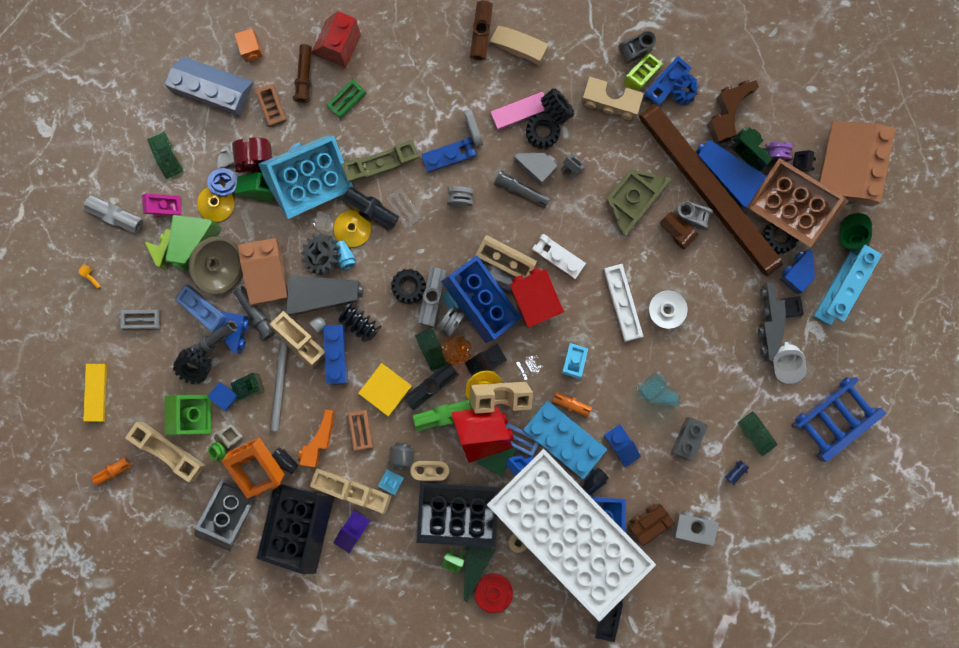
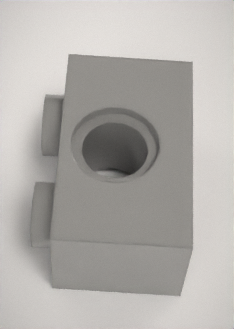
(705, 534)

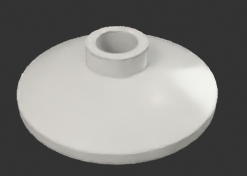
(677, 307)

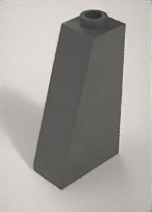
(316, 294)

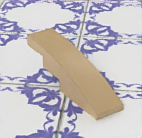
(350, 491)

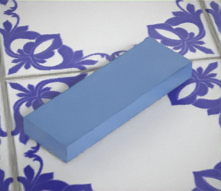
(200, 308)

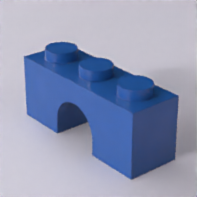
(335, 359)

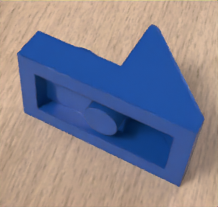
(622, 445)

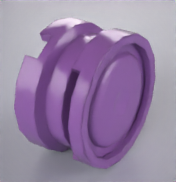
(779, 150)

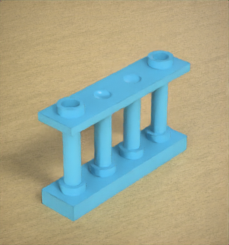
(847, 285)

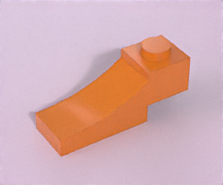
(311, 453)

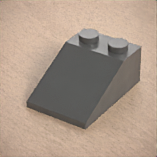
(224, 515)

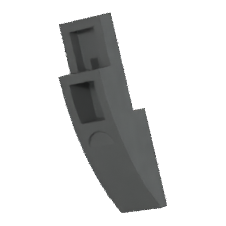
(773, 329)

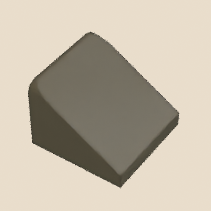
(228, 436)

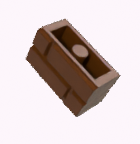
(650, 524)

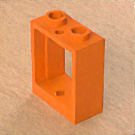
(259, 450)

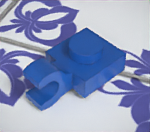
(517, 463)

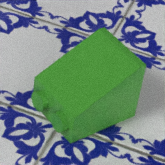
(185, 236)

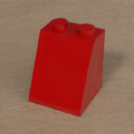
(337, 39)
(535, 297)
(482, 433)

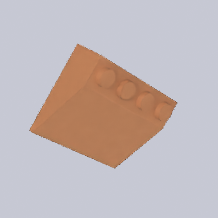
(857, 160)
(797, 203)

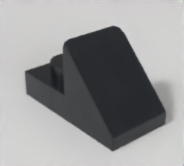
(486, 360)

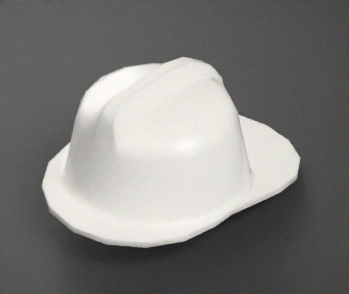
(789, 364)

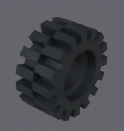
(557, 106)
(539, 141)
(778, 247)
(400, 278)
(189, 373)

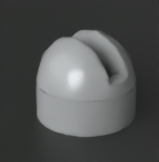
(318, 323)

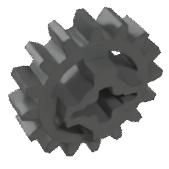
(321, 253)

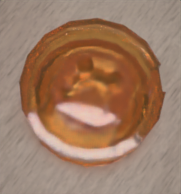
(456, 350)

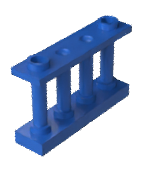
(842, 439)

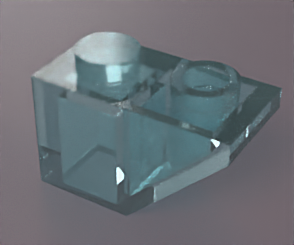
(657, 392)

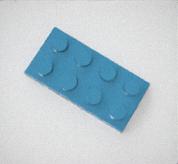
(565, 440)

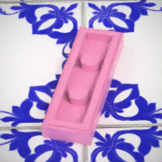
(518, 111)

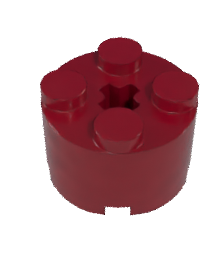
(251, 153)

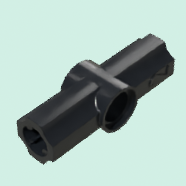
(370, 208)
(421, 394)

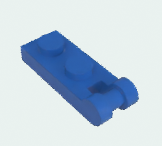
(666, 80)
(448, 155)

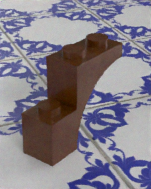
(723, 126)

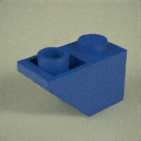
(800, 273)
(236, 340)

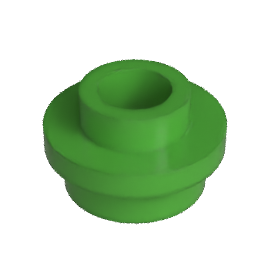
(216, 452)

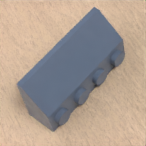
(209, 85)

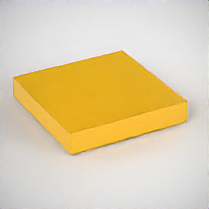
(385, 389)

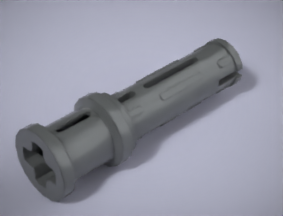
(513, 185)
(258, 320)
(209, 343)

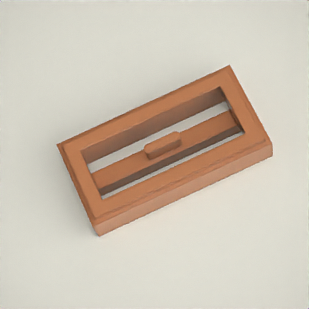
(352, 430)

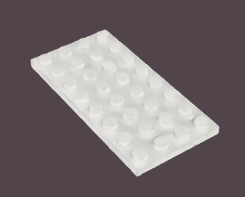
(571, 535)

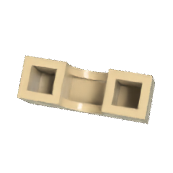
(596, 97)
(486, 396)

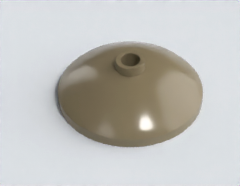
(225, 265)

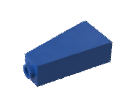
(734, 174)

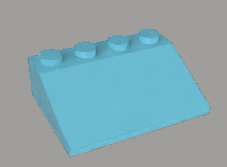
(306, 176)

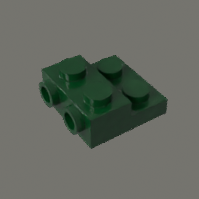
(748, 148)

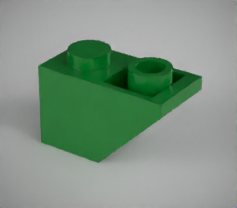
(253, 187)

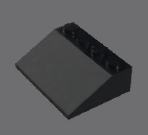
(456, 514)
(295, 528)

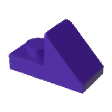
(351, 531)

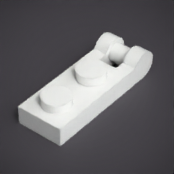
(559, 257)

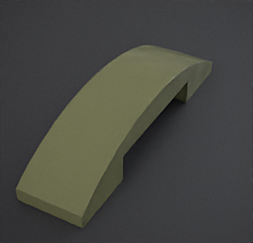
(380, 162)

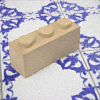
(505, 257)

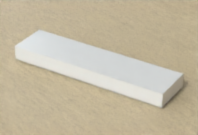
(623, 302)

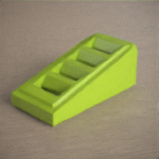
(635, 82)

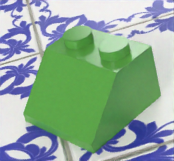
(187, 414)

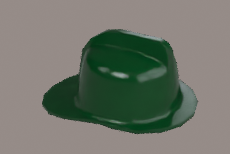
(855, 232)

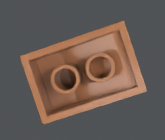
(263, 271)

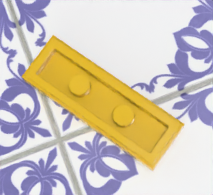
(95, 392)

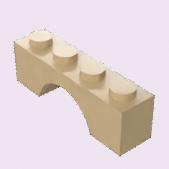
(155, 443)

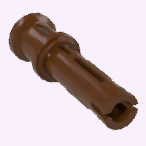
(302, 81)

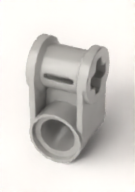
(697, 215)

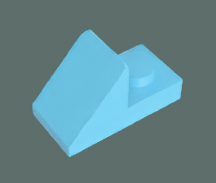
(574, 361)

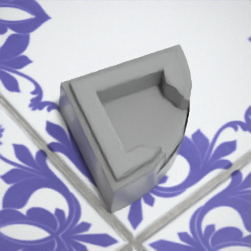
(225, 158)

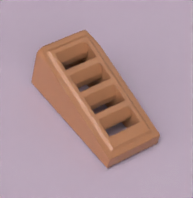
(270, 88)

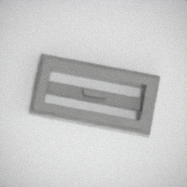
(156, 319)

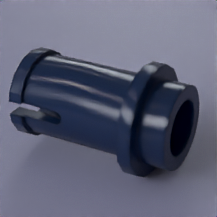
(735, 474)

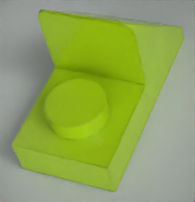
(160, 252)

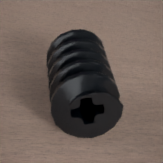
(358, 323)

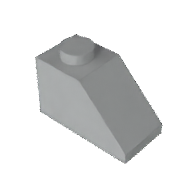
(537, 165)

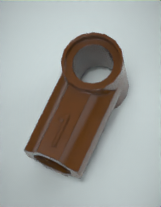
(682, 233)

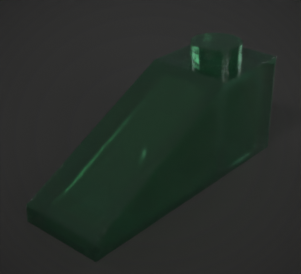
(475, 564)

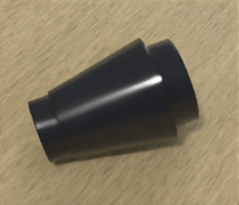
(284, 460)
(595, 481)

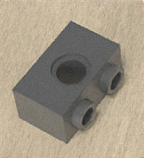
(689, 438)

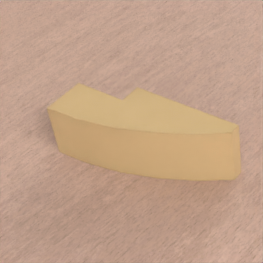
(519, 44)
(297, 340)

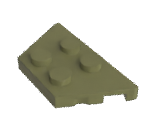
(634, 197)

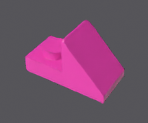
(161, 205)

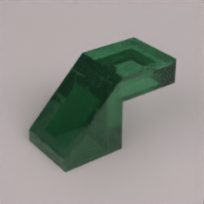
(164, 155)

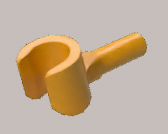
(85, 271)

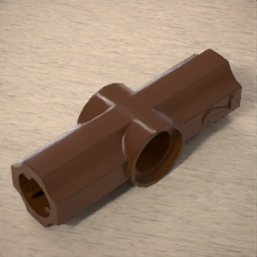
(482, 20)

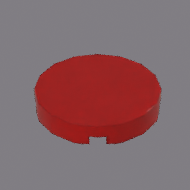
(493, 593)

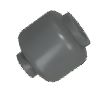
(401, 456)

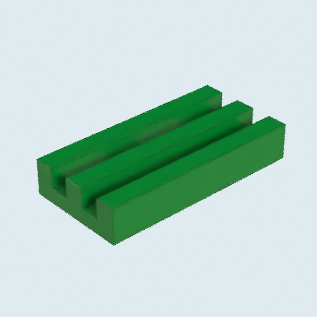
(351, 104)

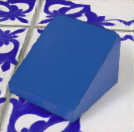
(223, 396)

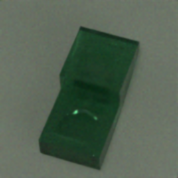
(757, 433)

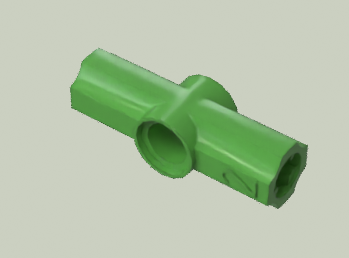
(439, 415)

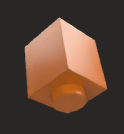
(248, 45)

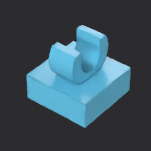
(391, 481)

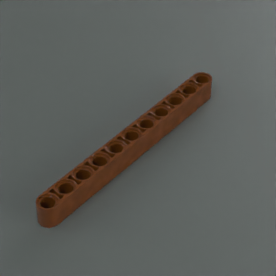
(710, 190)

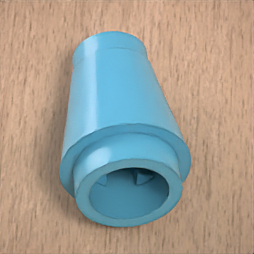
(346, 259)

